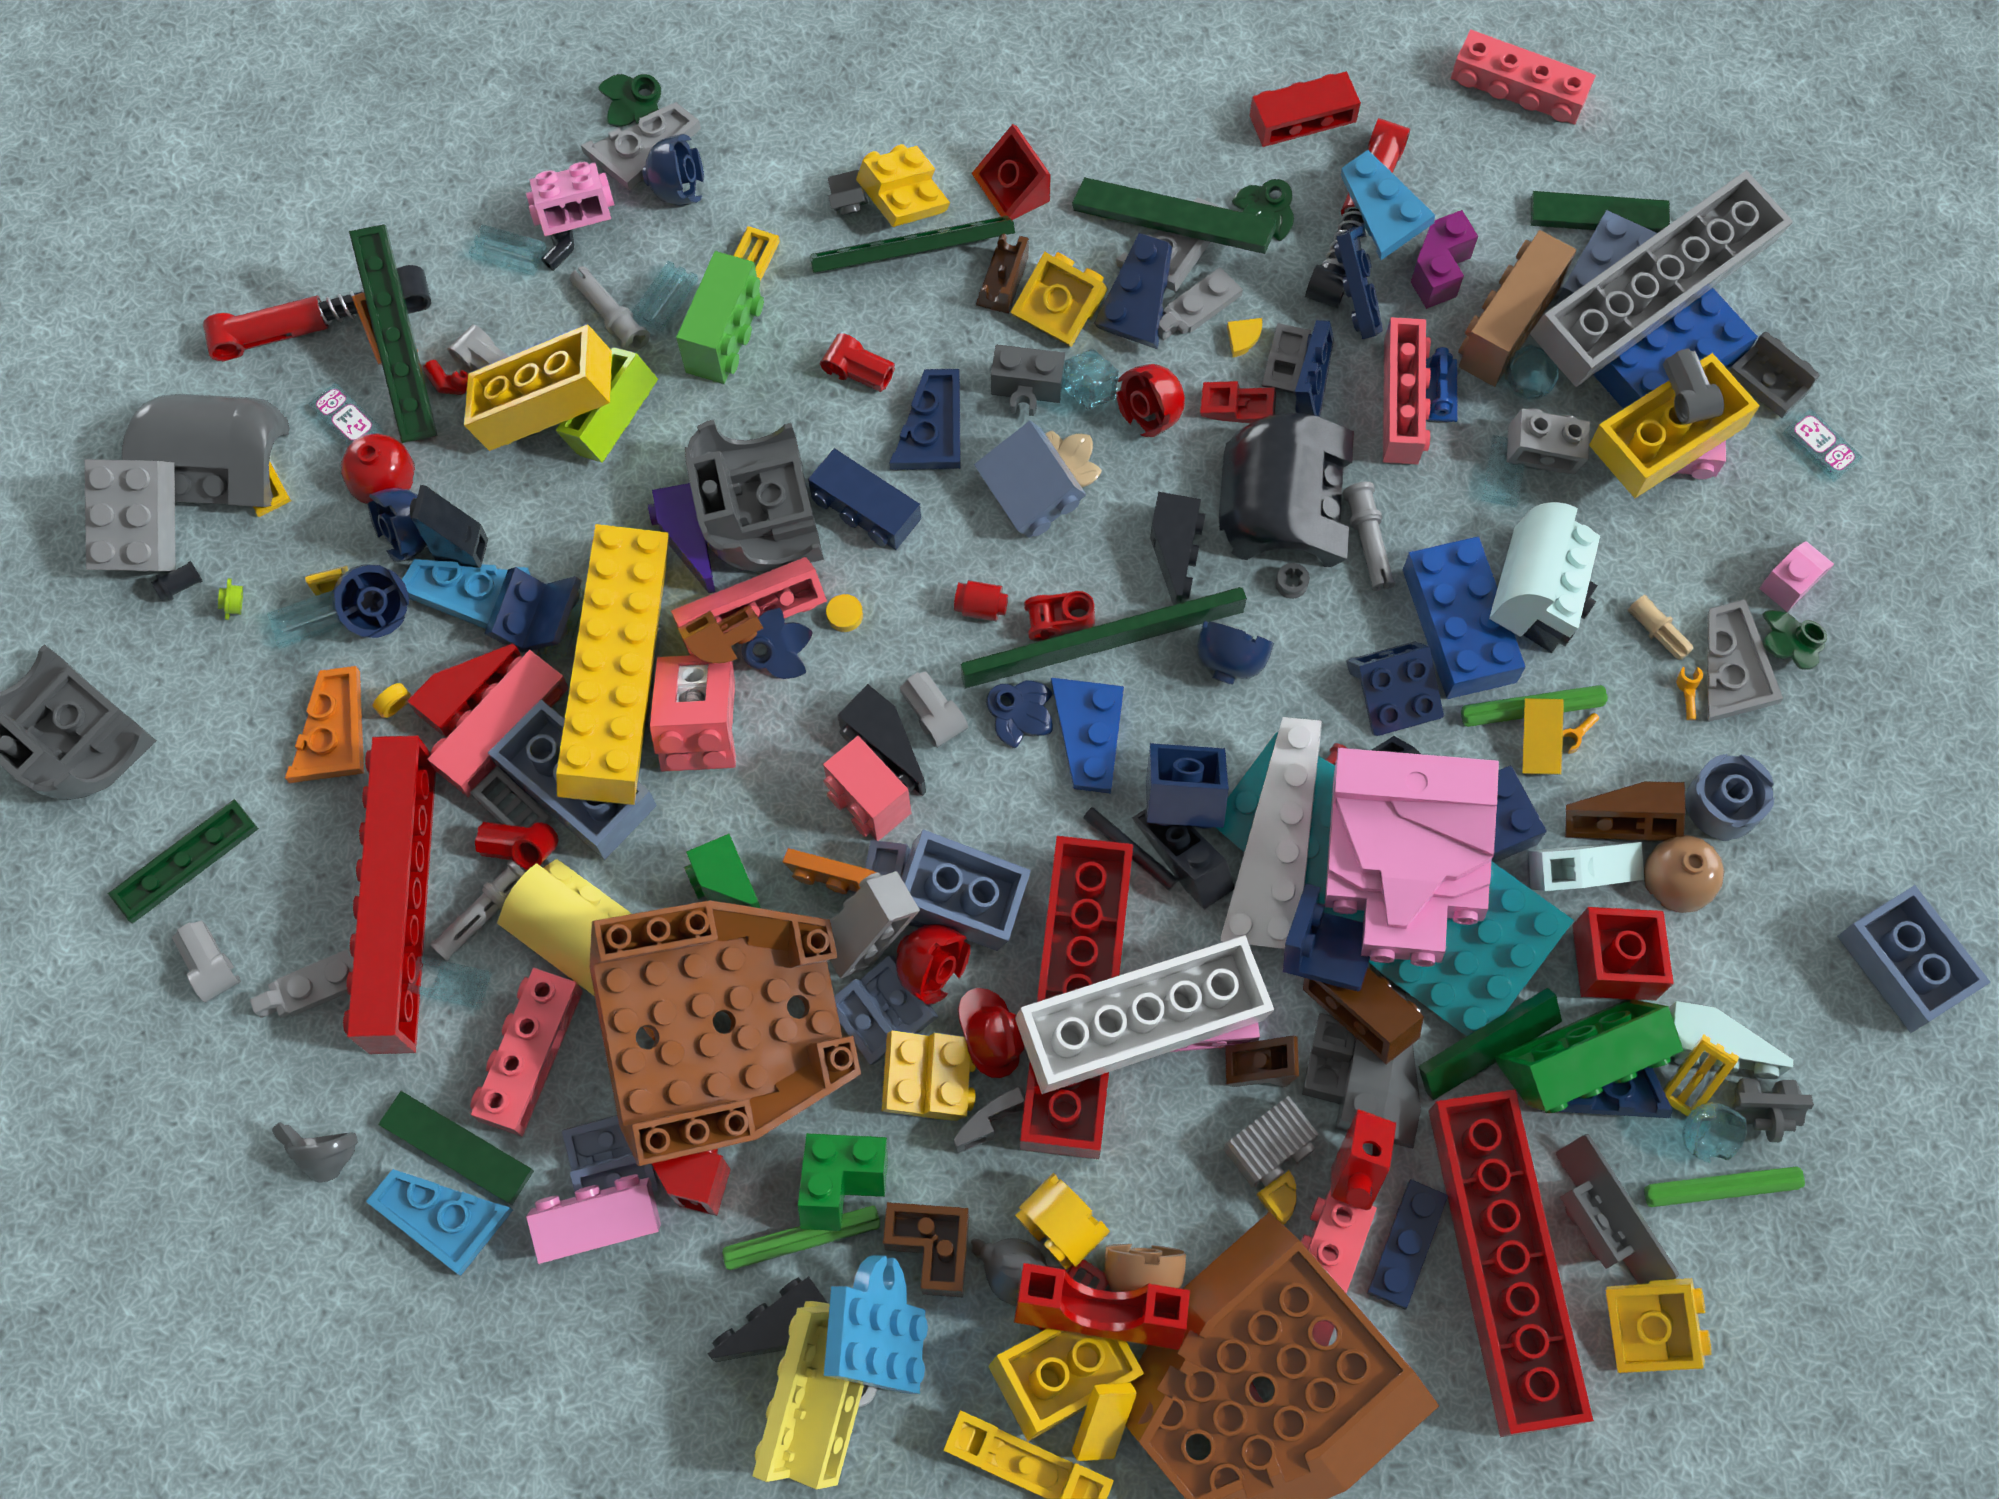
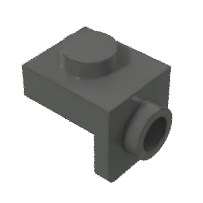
(846, 193)

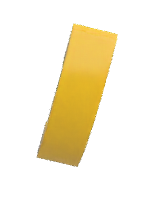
(1022, 1462)

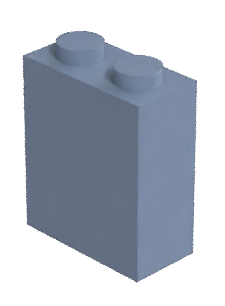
(1030, 480)

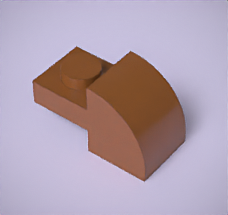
(714, 640)

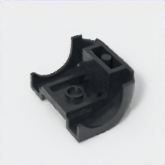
(1286, 487)

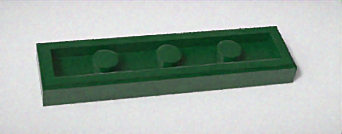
(1586, 211)
(183, 861)
(1478, 1049)
(456, 1147)

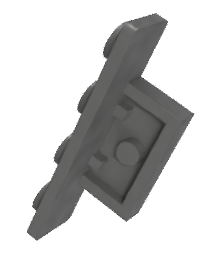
(1609, 1216)

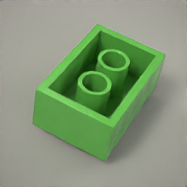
(720, 318)

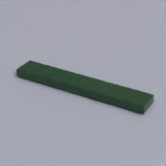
(1174, 215)
(911, 243)
(393, 333)

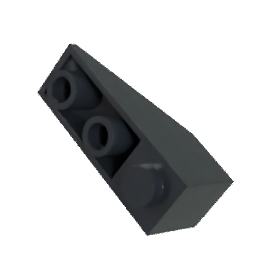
(448, 530)
(1172, 537)
(881, 728)
(1190, 858)
(767, 1325)

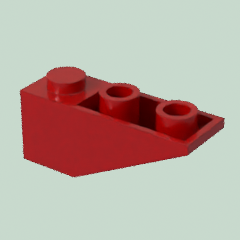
(460, 688)

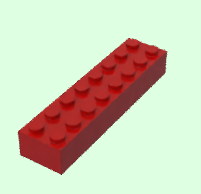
(391, 896)
(1079, 950)
(1509, 1264)

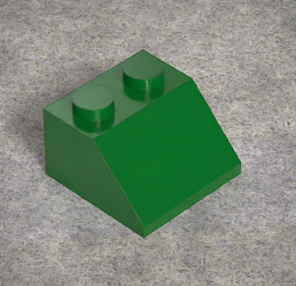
(719, 873)

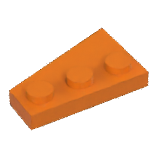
(333, 730)

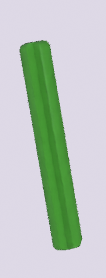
(1513, 708)
(1724, 1186)
(798, 1239)

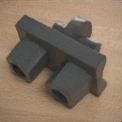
(1772, 1111)

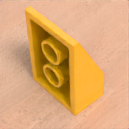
(1055, 1373)

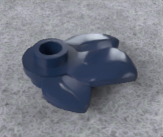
(782, 644)
(1025, 713)

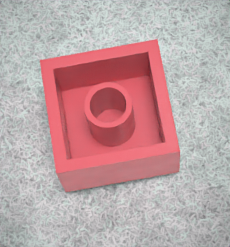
(866, 789)

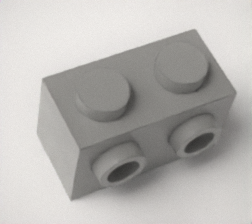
(1548, 441)

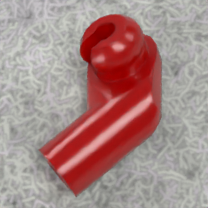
(443, 383)

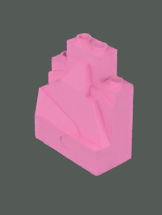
(1410, 848)

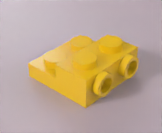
(902, 185)
(1059, 297)
(927, 1076)
(1658, 1326)

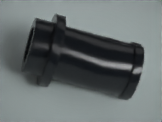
(176, 581)

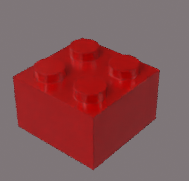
(1622, 953)

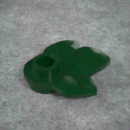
(627, 103)
(1256, 201)
(1794, 639)

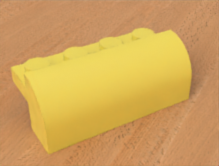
(554, 915)
(809, 1412)

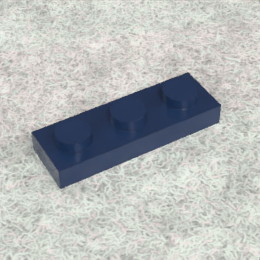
(1407, 1244)

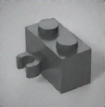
(1027, 375)

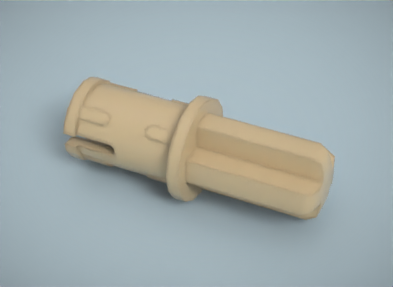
(1660, 627)

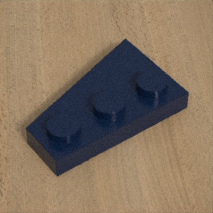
(1357, 268)
(1137, 294)
(1315, 369)
(933, 425)
(1636, 1097)

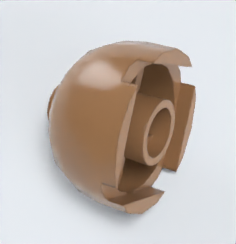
(1684, 873)
(1135, 1267)

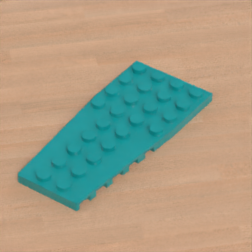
(1482, 961)

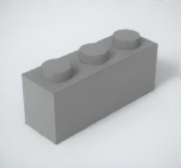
(871, 922)

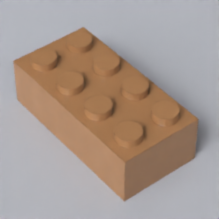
(1515, 307)

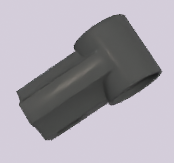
(1694, 396)

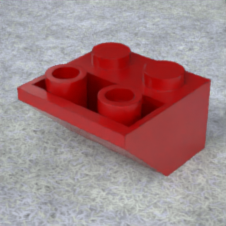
(695, 1180)

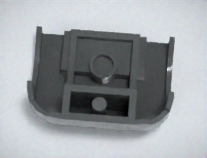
(215, 443)
(752, 498)
(64, 732)

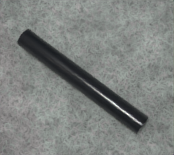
(1139, 855)

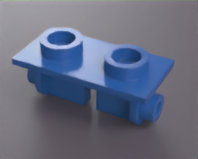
(1442, 386)

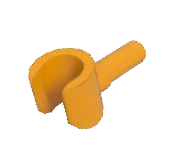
(1689, 686)
(1580, 731)

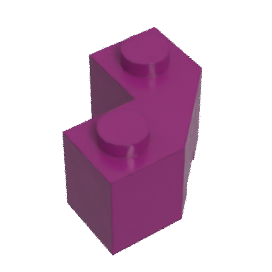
(1436, 270)

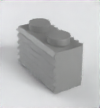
(1271, 1143)

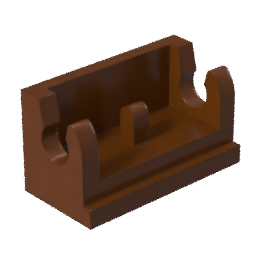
(1004, 274)

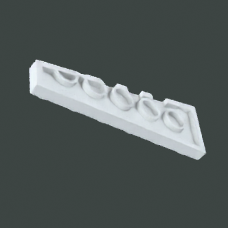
(1278, 842)

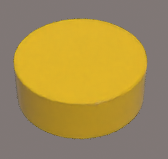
(844, 613)
(391, 700)

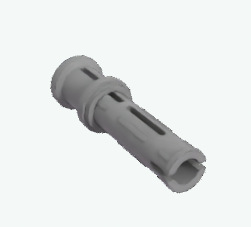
(617, 319)
(1366, 520)
(479, 912)

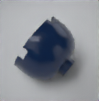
(670, 166)
(392, 519)
(370, 600)
(1232, 652)

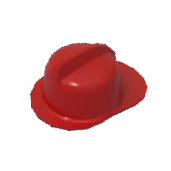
(990, 1032)

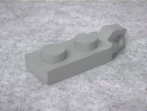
(1199, 304)
(306, 987)

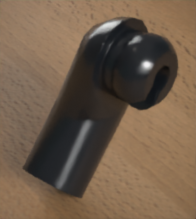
(562, 247)

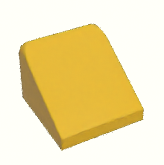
(325, 581)

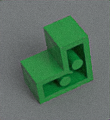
(839, 1168)

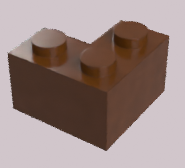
(937, 1233)

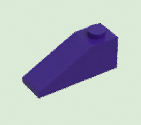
(676, 514)

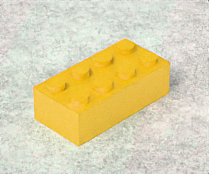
(538, 388)
(1651, 444)

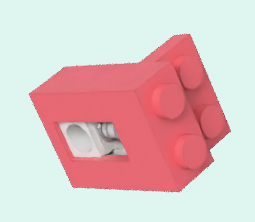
(693, 714)

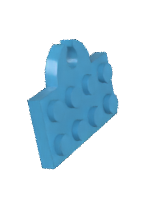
(874, 1331)

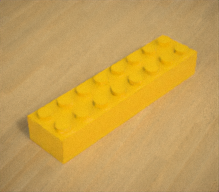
(613, 666)

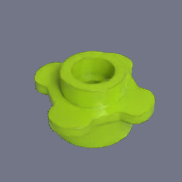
(230, 599)

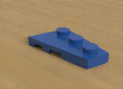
(1090, 730)

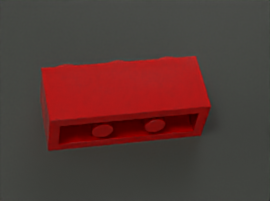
(1304, 108)

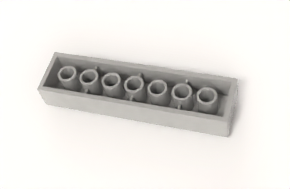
(1660, 278)

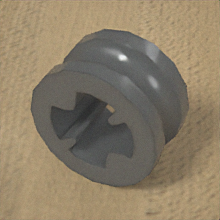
(1292, 569)

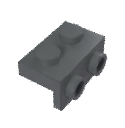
(1774, 374)

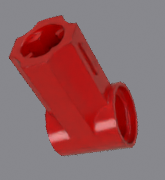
(849, 359)
(517, 843)

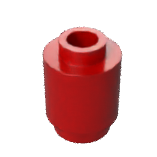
(980, 600)

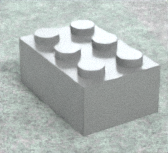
(130, 515)

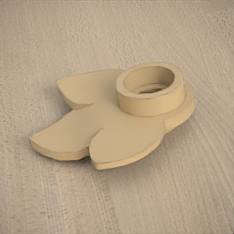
(1076, 453)

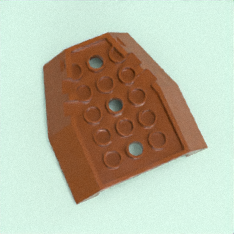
(673, 976)
(1330, 1405)

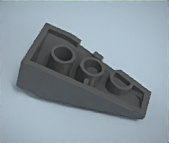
(1383, 1090)

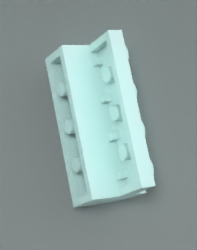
(1546, 571)

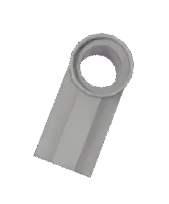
(475, 349)
(936, 715)
(208, 967)

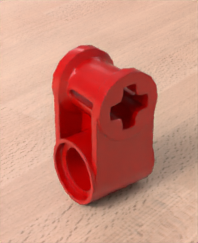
(1057, 614)

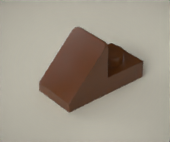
(1262, 1062)

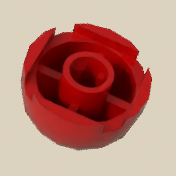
(1150, 391)
(376, 464)
(929, 959)

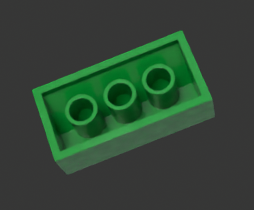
(1591, 1054)

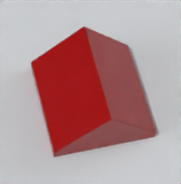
(1013, 176)

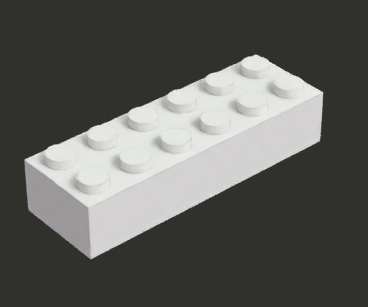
(1143, 1014)

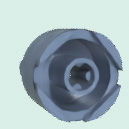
(1730, 796)

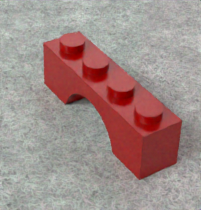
(1144, 1316)

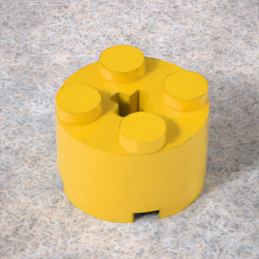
(1063, 1219)

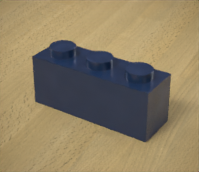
(864, 500)

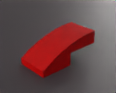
(1234, 404)

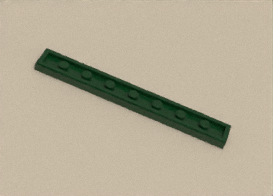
(1103, 637)

